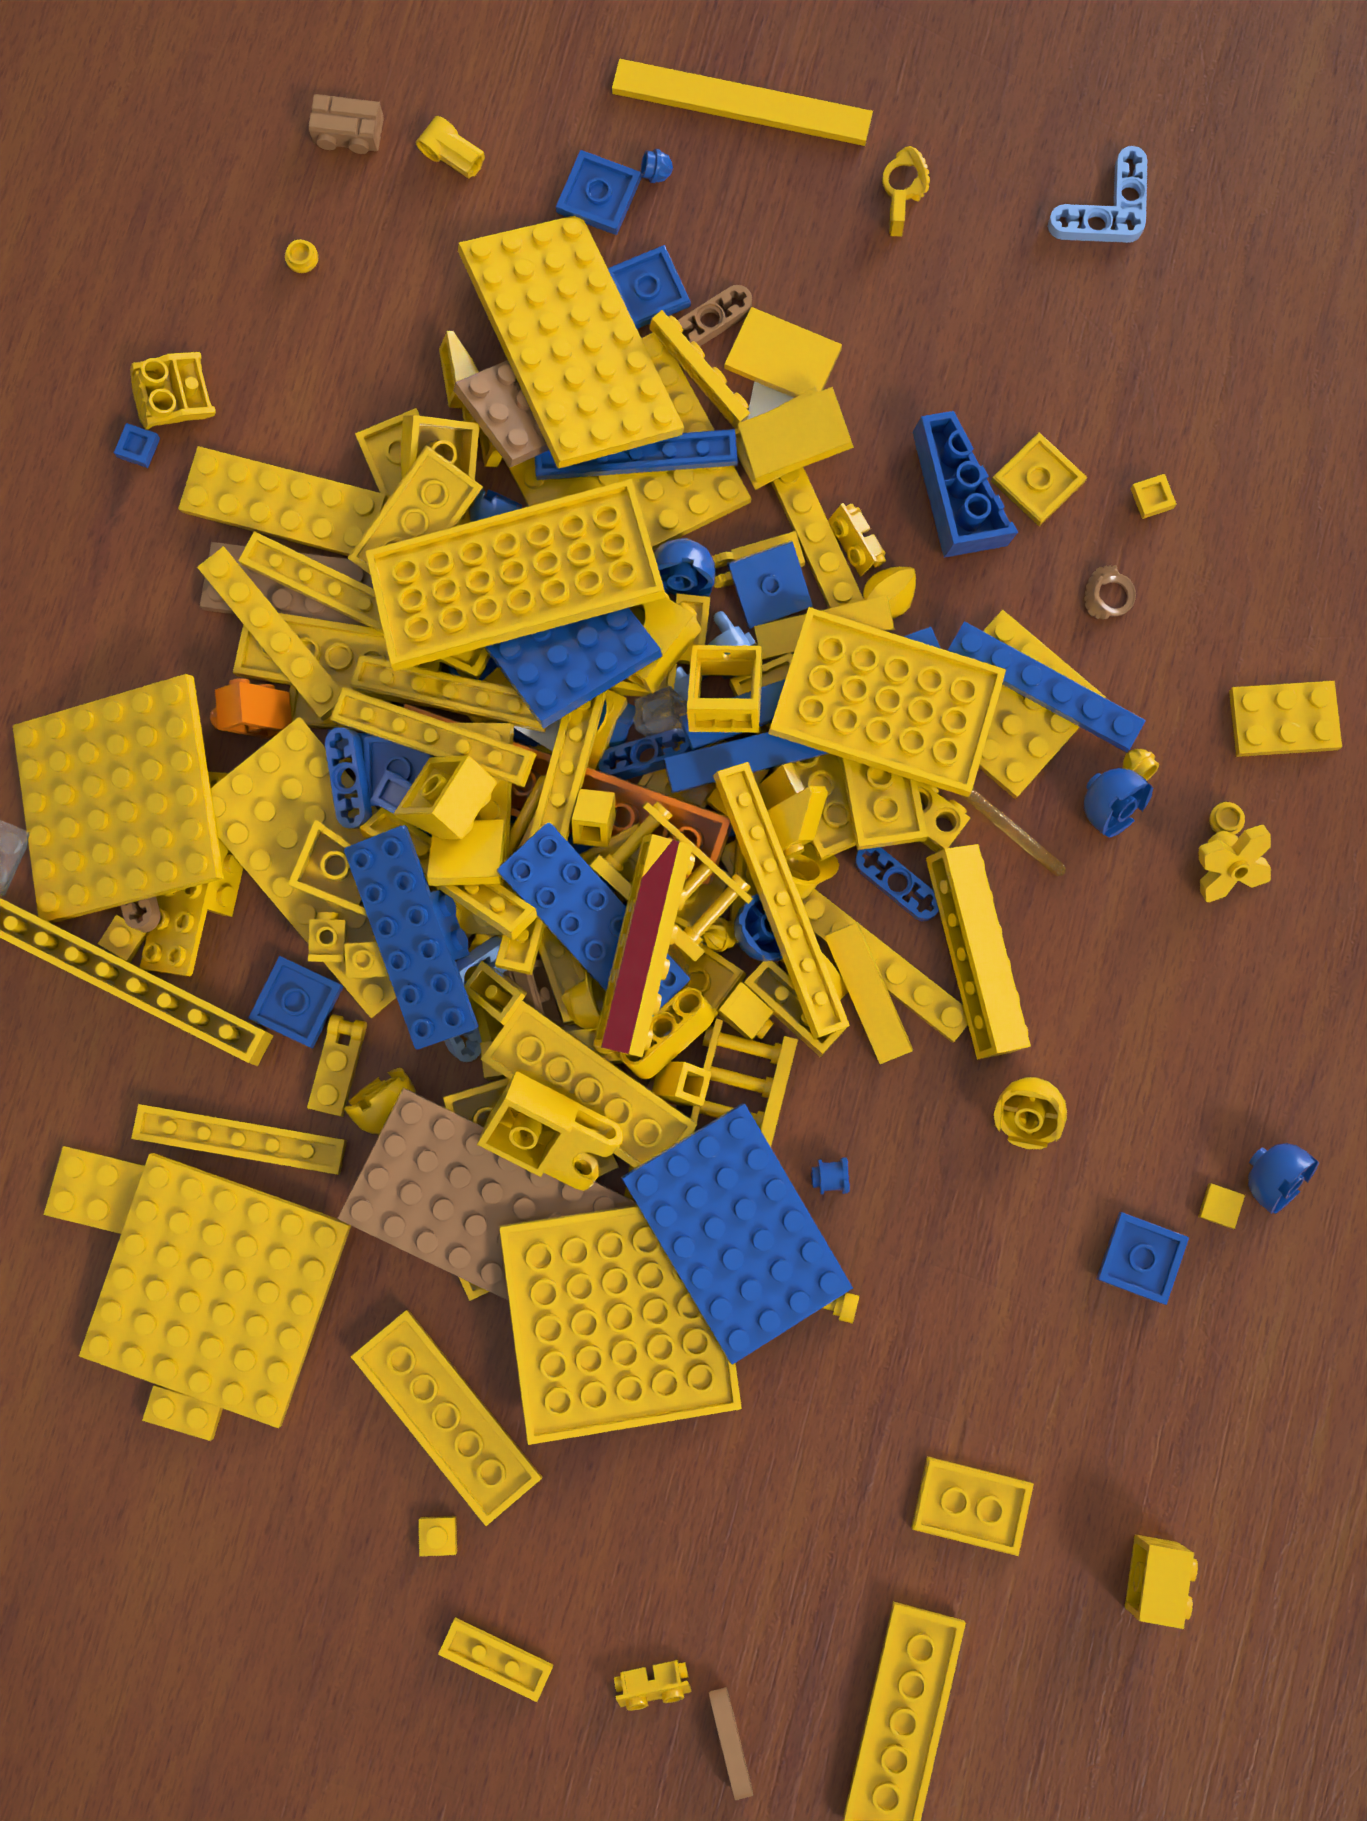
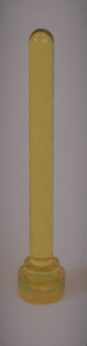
(1016, 833)

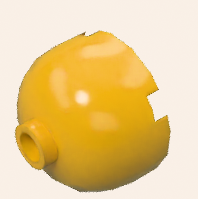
(375, 1101)
(1031, 1113)

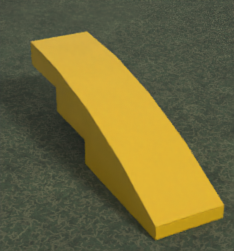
(456, 366)

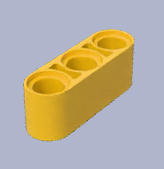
(684, 1030)

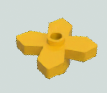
(1234, 860)

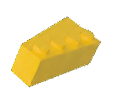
(325, 870)

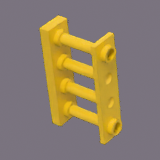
(690, 937)
(771, 1088)

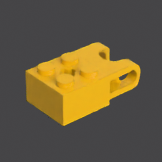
(549, 1133)

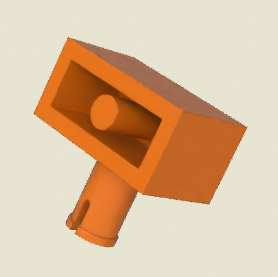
(251, 709)

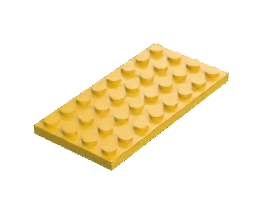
(570, 340)
(513, 575)
(264, 821)

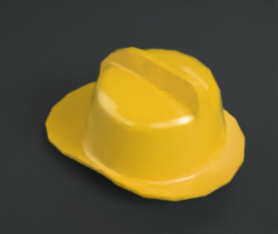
(810, 871)
(585, 1002)

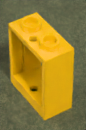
(724, 713)

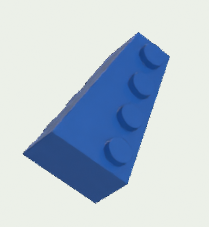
(960, 496)

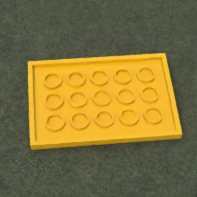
(888, 702)

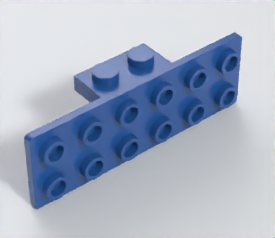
(575, 904)
(414, 935)

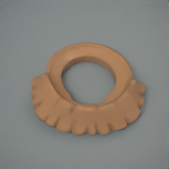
(1103, 576)

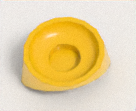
(897, 584)

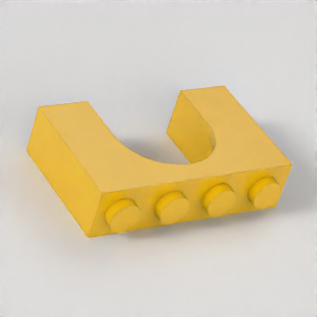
(673, 630)

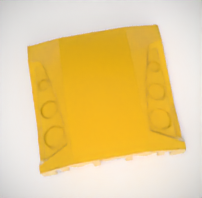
(170, 389)

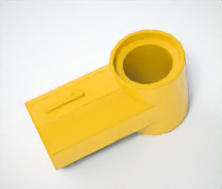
(443, 143)

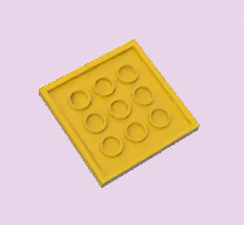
(1021, 731)

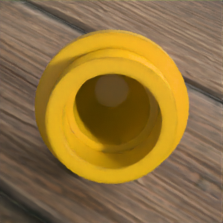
(1141, 762)
(720, 935)

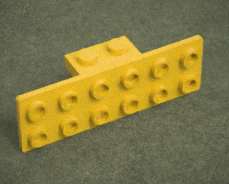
(176, 939)

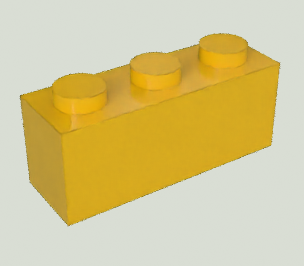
(778, 993)

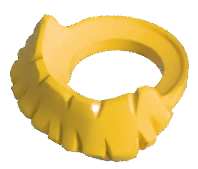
(909, 157)

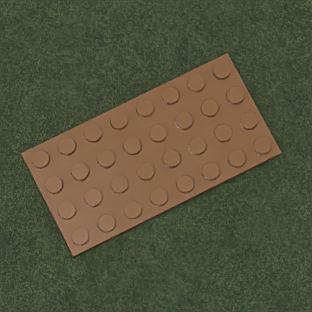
(447, 1196)

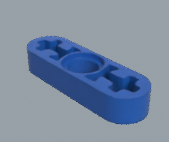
(632, 751)
(360, 787)
(923, 891)

